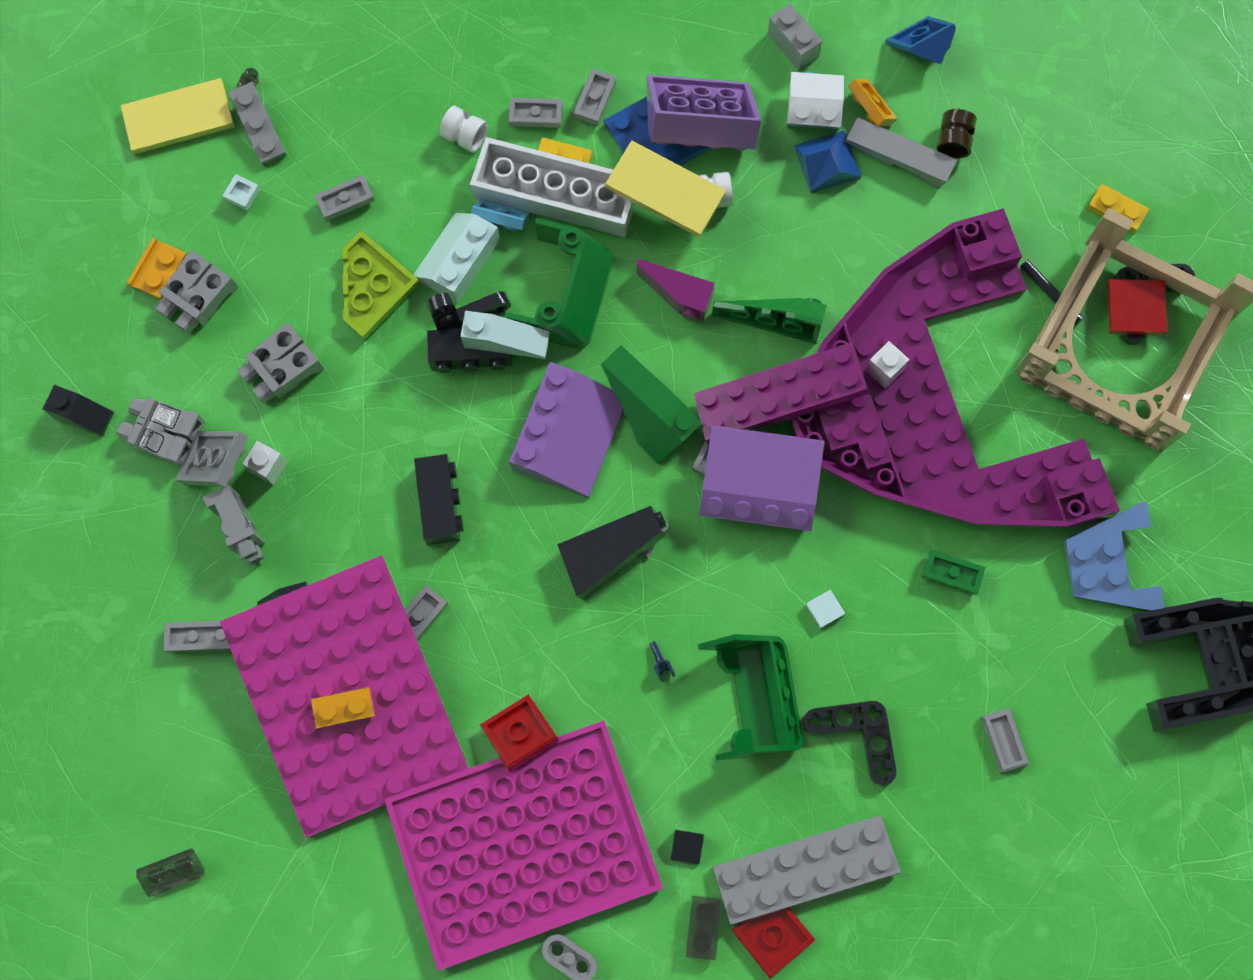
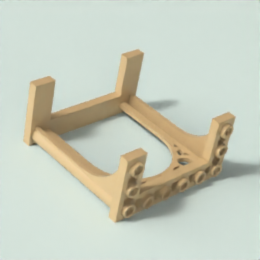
(1166, 423)

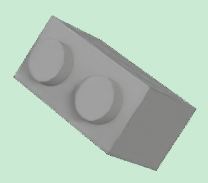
(794, 36)

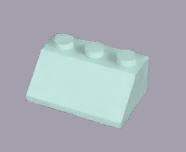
(458, 255)

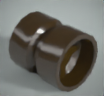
(957, 133)

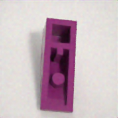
(683, 292)

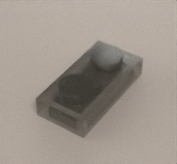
(170, 872)
(703, 927)

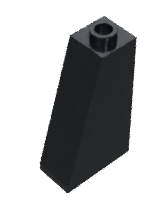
(607, 550)

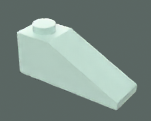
(503, 335)

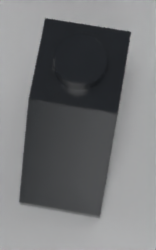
(77, 411)

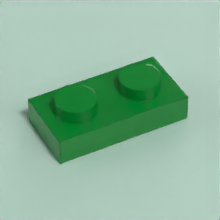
(953, 572)

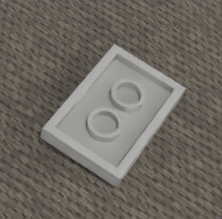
(212, 458)

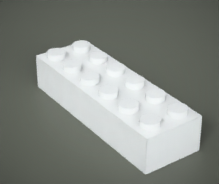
(550, 187)

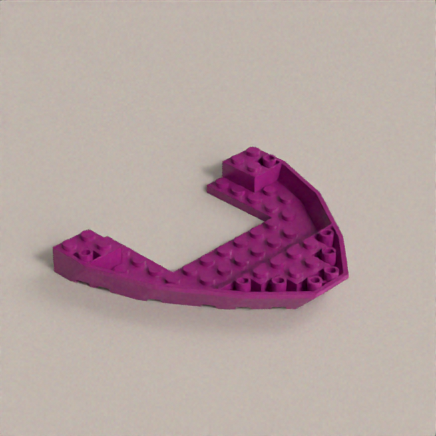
(910, 437)

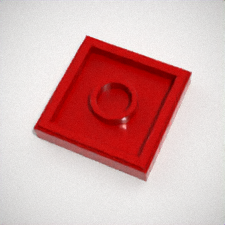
(1137, 307)
(519, 733)
(774, 939)

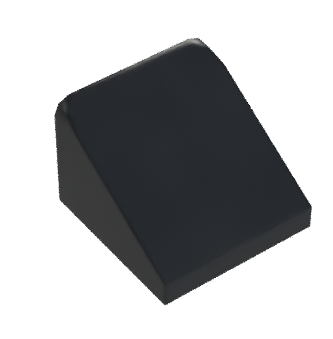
(687, 847)

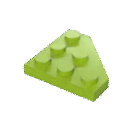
(371, 284)

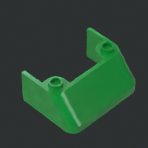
(575, 318)
(763, 693)

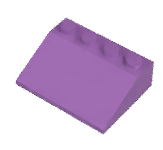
(701, 112)
(567, 431)
(761, 478)

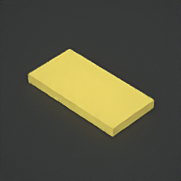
(177, 116)
(665, 189)

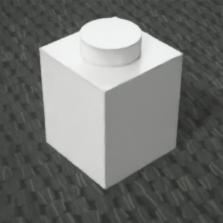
(887, 364)
(265, 462)

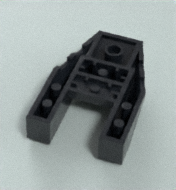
(1226, 651)

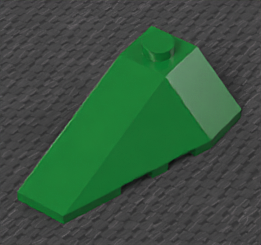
(788, 317)
(653, 411)

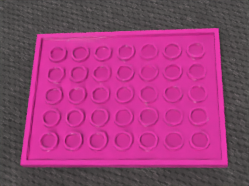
(333, 641)
(522, 848)

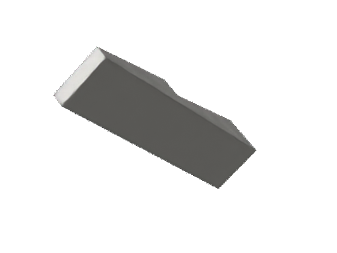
(909, 155)

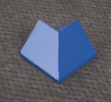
(926, 39)
(827, 161)

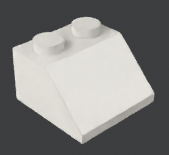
(815, 100)

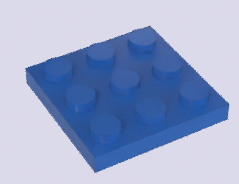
(632, 125)

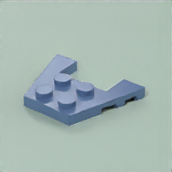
(1099, 562)

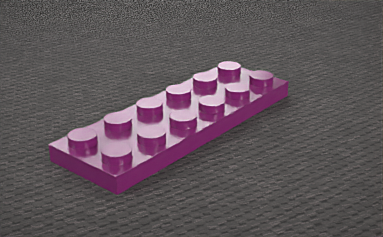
(783, 391)

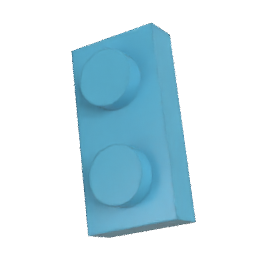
(509, 217)

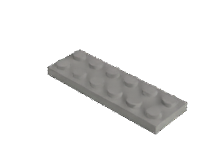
(806, 870)

